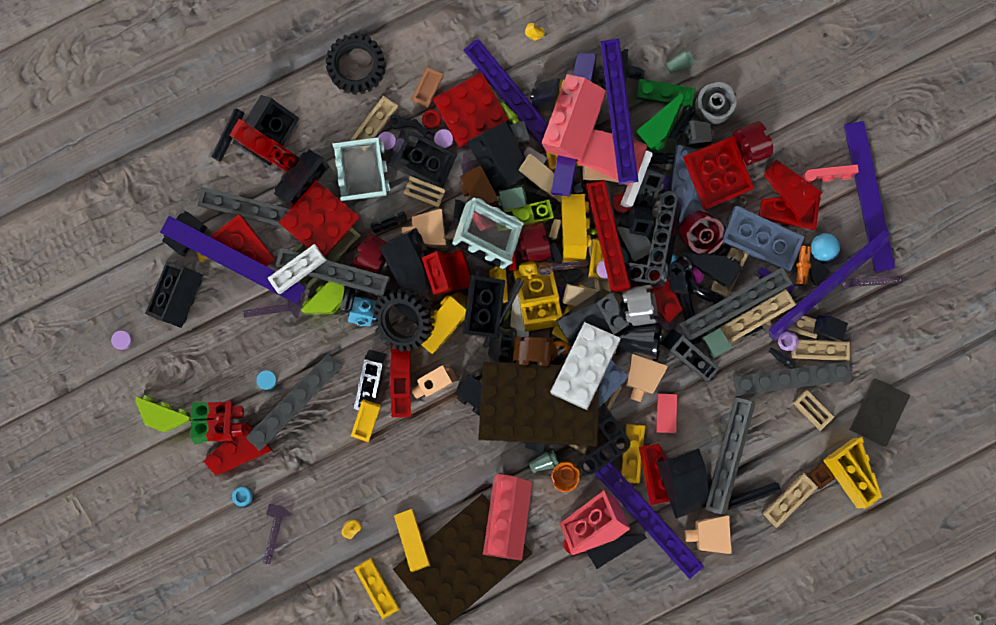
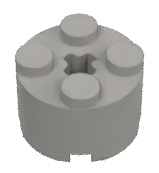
(725, 99)
(640, 305)

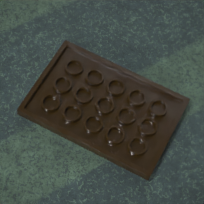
(522, 409)
(457, 566)

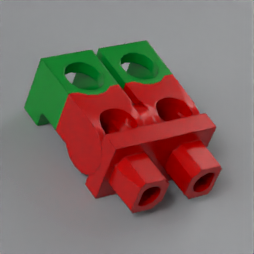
(215, 421)

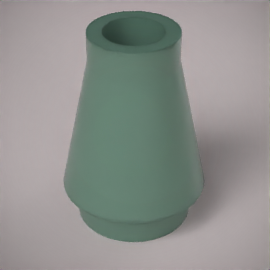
(681, 61)
(544, 461)

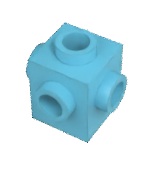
(362, 311)

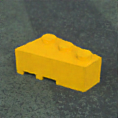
(575, 227)
(446, 320)
(854, 474)

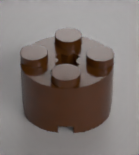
(533, 350)

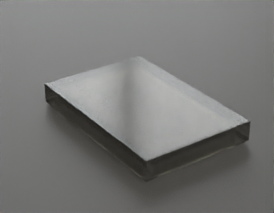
(879, 412)

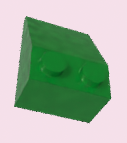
(658, 128)

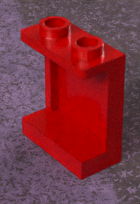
(447, 271)

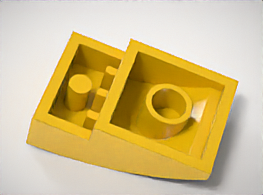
(538, 301)

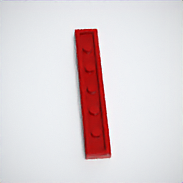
(608, 236)

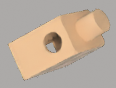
(430, 227)
(643, 376)
(441, 378)
(711, 534)

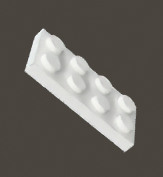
(585, 366)

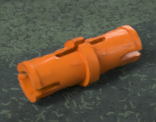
(803, 265)

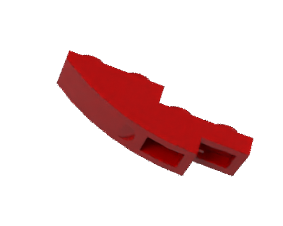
(263, 146)
(400, 383)

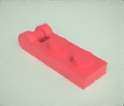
(829, 174)

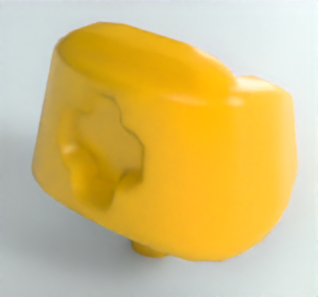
(534, 31)
(527, 269)
(351, 528)

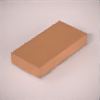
(427, 87)

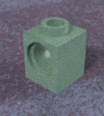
(512, 197)
(715, 342)

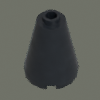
(641, 340)

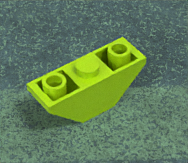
(532, 213)
(326, 300)
(161, 415)

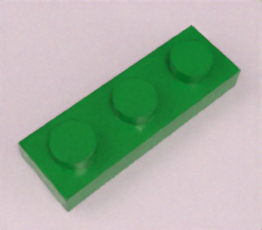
(663, 92)

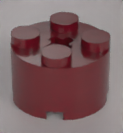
(753, 142)
(702, 232)
(534, 243)
(370, 255)

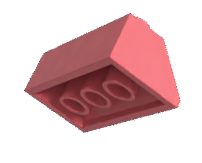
(573, 117)
(507, 517)

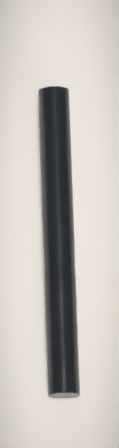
(507, 305)

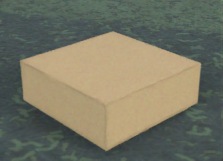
(554, 230)

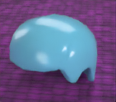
(825, 247)

